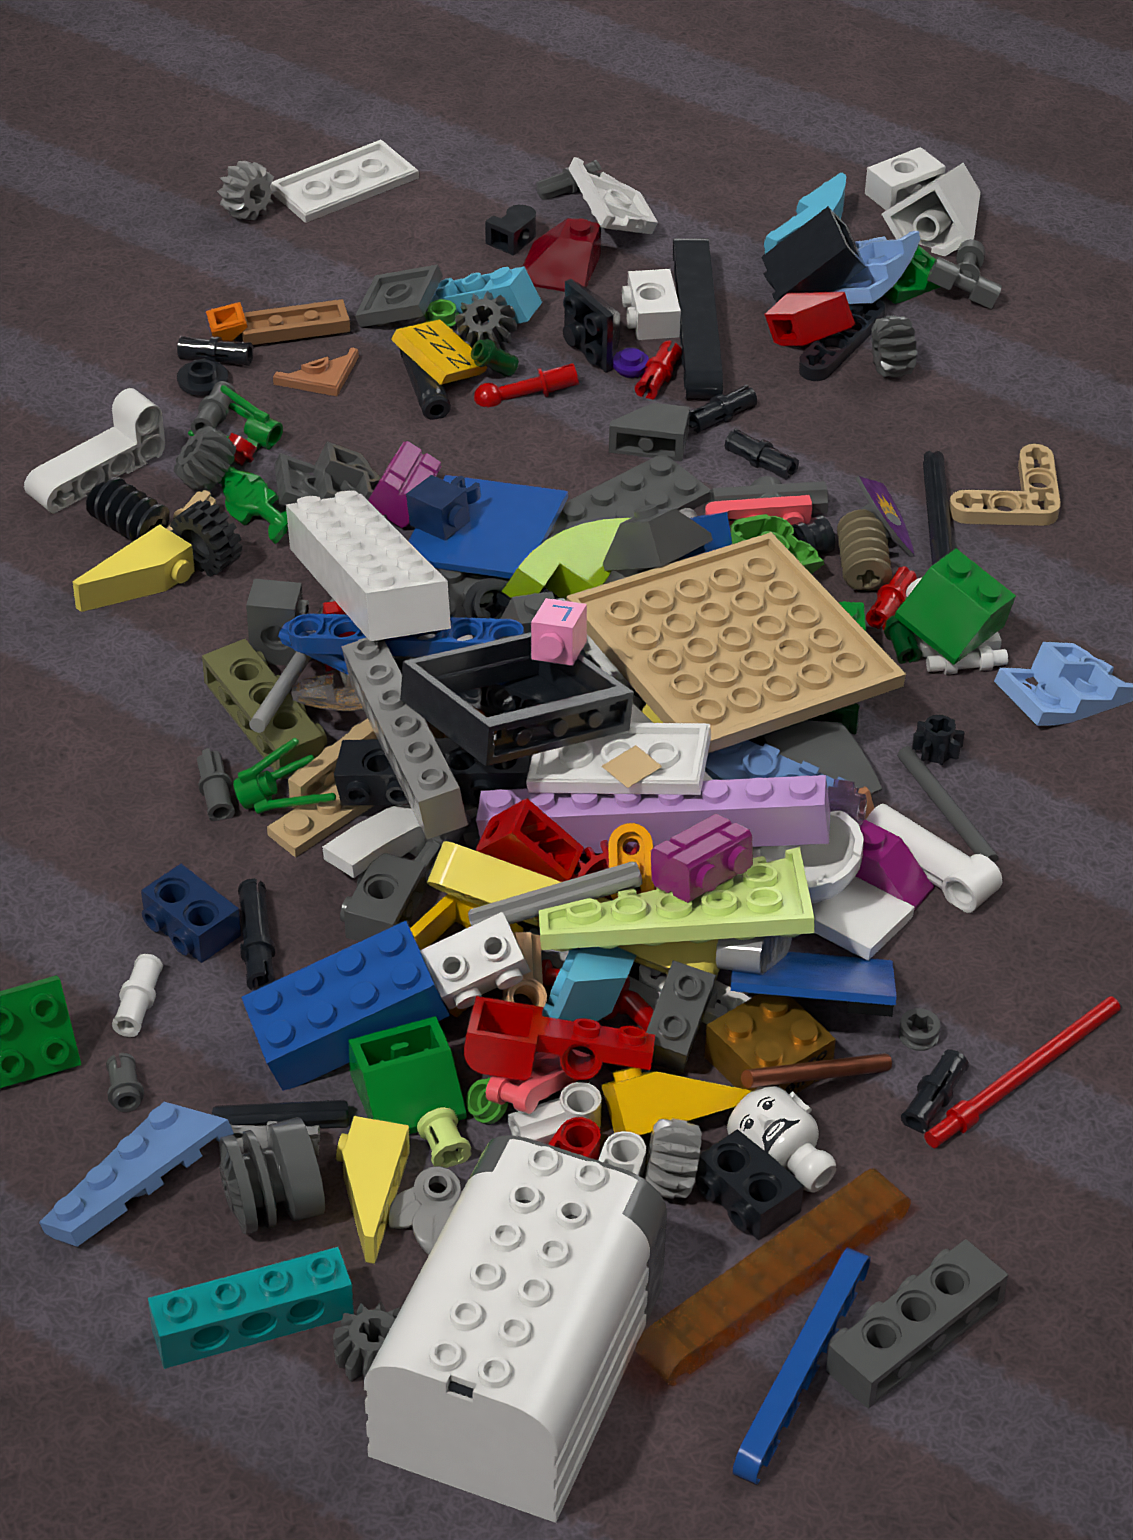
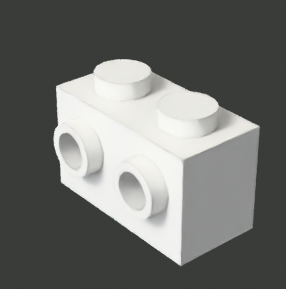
(476, 962)

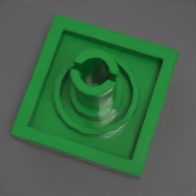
(35, 1032)

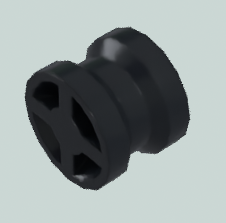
(816, 533)

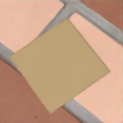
(631, 766)

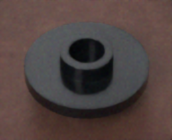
(201, 376)

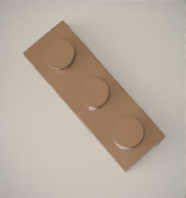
(296, 322)

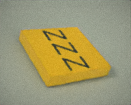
(437, 351)

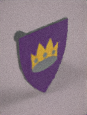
(885, 510)

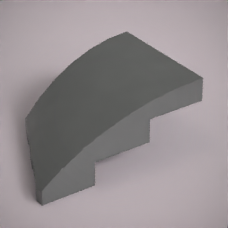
(333, 472)
(826, 747)

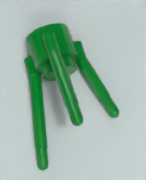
(259, 426)
(257, 787)

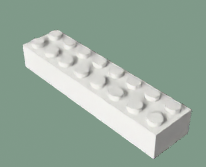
(368, 566)

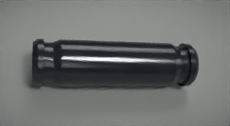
(428, 391)

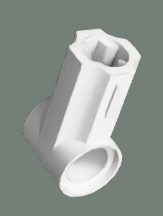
(576, 1100)

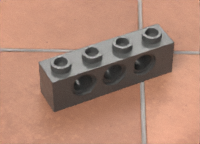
(870, 1372)

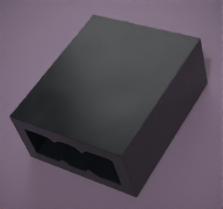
(813, 257)

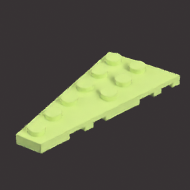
(761, 902)

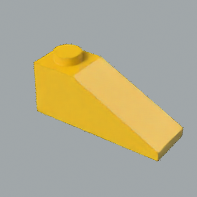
(643, 1098)

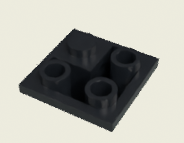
(590, 325)

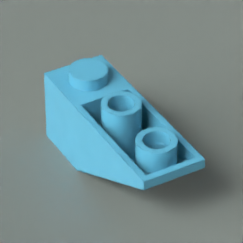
(510, 283)

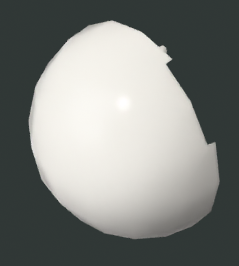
(826, 866)

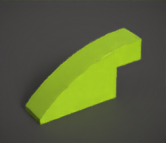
(566, 561)

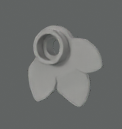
(425, 1209)

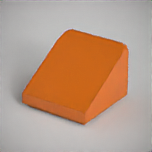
(227, 321)

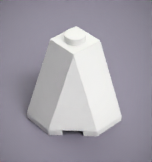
(940, 211)

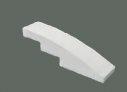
(388, 832)

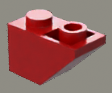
(808, 317)

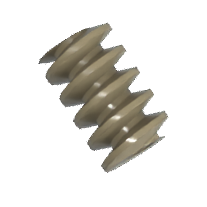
(864, 551)

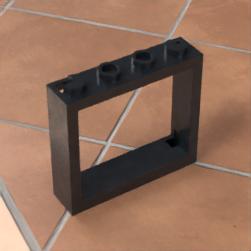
(595, 707)

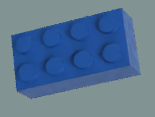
(355, 992)

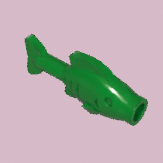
(248, 497)

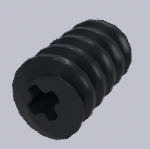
(125, 508)

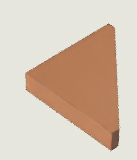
(320, 375)

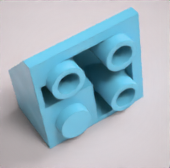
(589, 983)

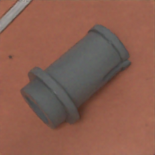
(125, 1089)

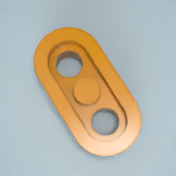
(632, 833)

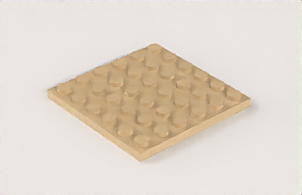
(736, 641)

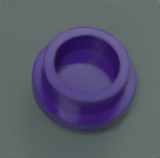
(630, 362)

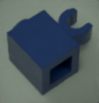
(441, 506)

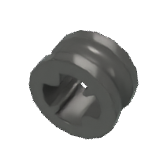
(917, 1039)

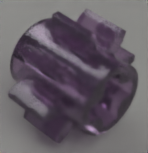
(845, 798)

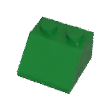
(956, 606)

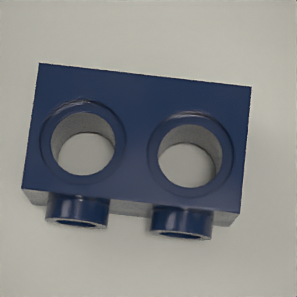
(190, 913)

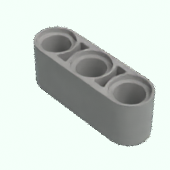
(751, 955)

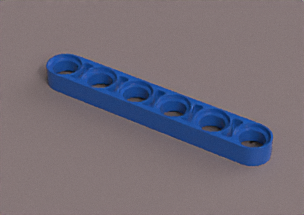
(330, 626)
(800, 1365)

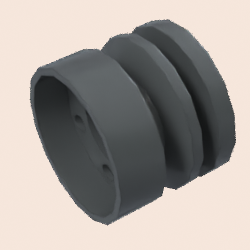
(272, 1175)

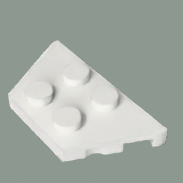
(613, 202)

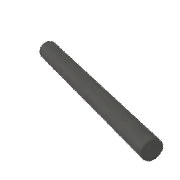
(945, 803)

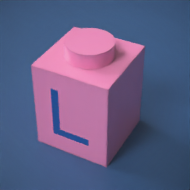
(559, 631)

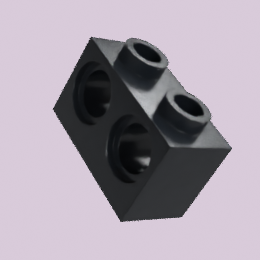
(748, 1185)

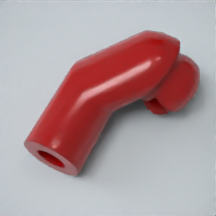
(635, 1006)

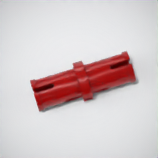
(658, 370)

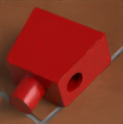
(531, 841)

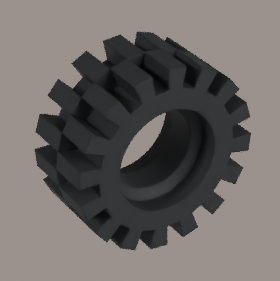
(210, 535)

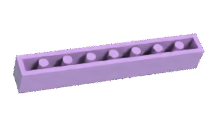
(774, 810)

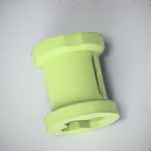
(444, 1137)

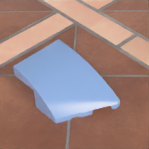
(884, 265)
(1068, 687)

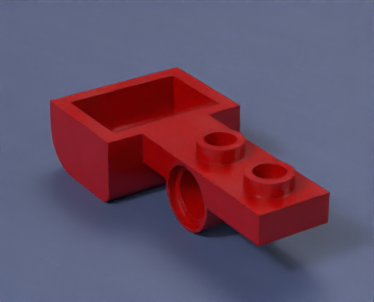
(508, 1034)

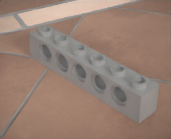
(405, 738)

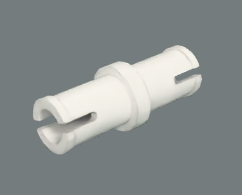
(137, 995)

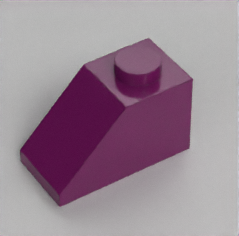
(892, 866)

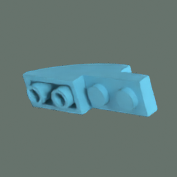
(829, 194)

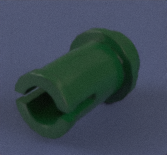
(486, 354)
(902, 640)

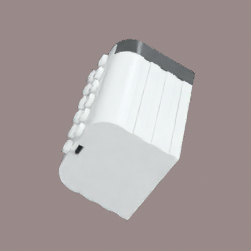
(519, 1326)

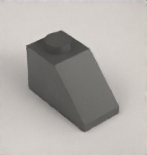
(651, 431)

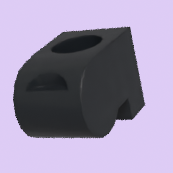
(513, 230)

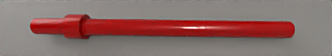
(966, 1113)

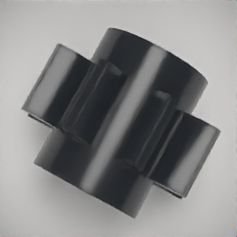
(938, 739)

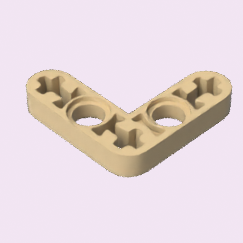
(1023, 503)

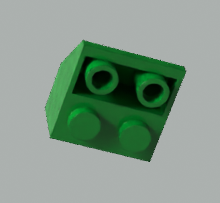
(405, 1073)

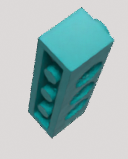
(250, 1307)

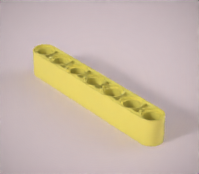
(489, 880)

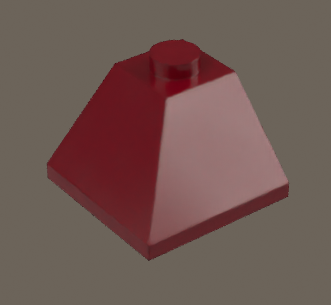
(565, 254)

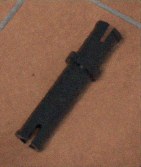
(257, 945)

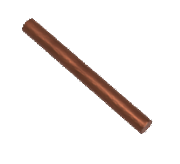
(816, 1070)

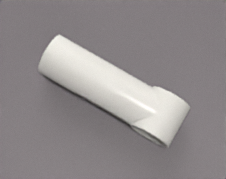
(962, 878)

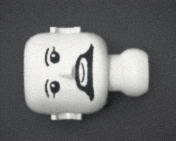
(785, 1131)

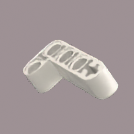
(121, 449)

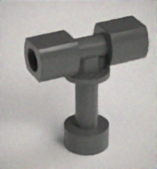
(966, 274)

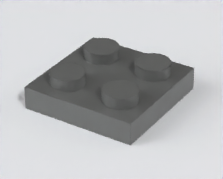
(399, 296)

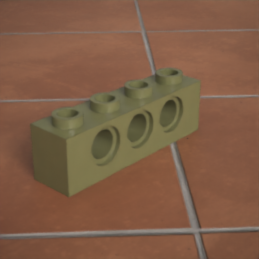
(241, 683)

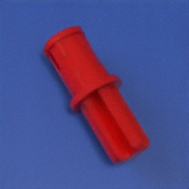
(890, 597)

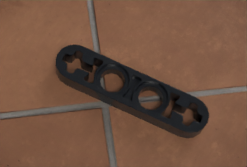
(845, 340)

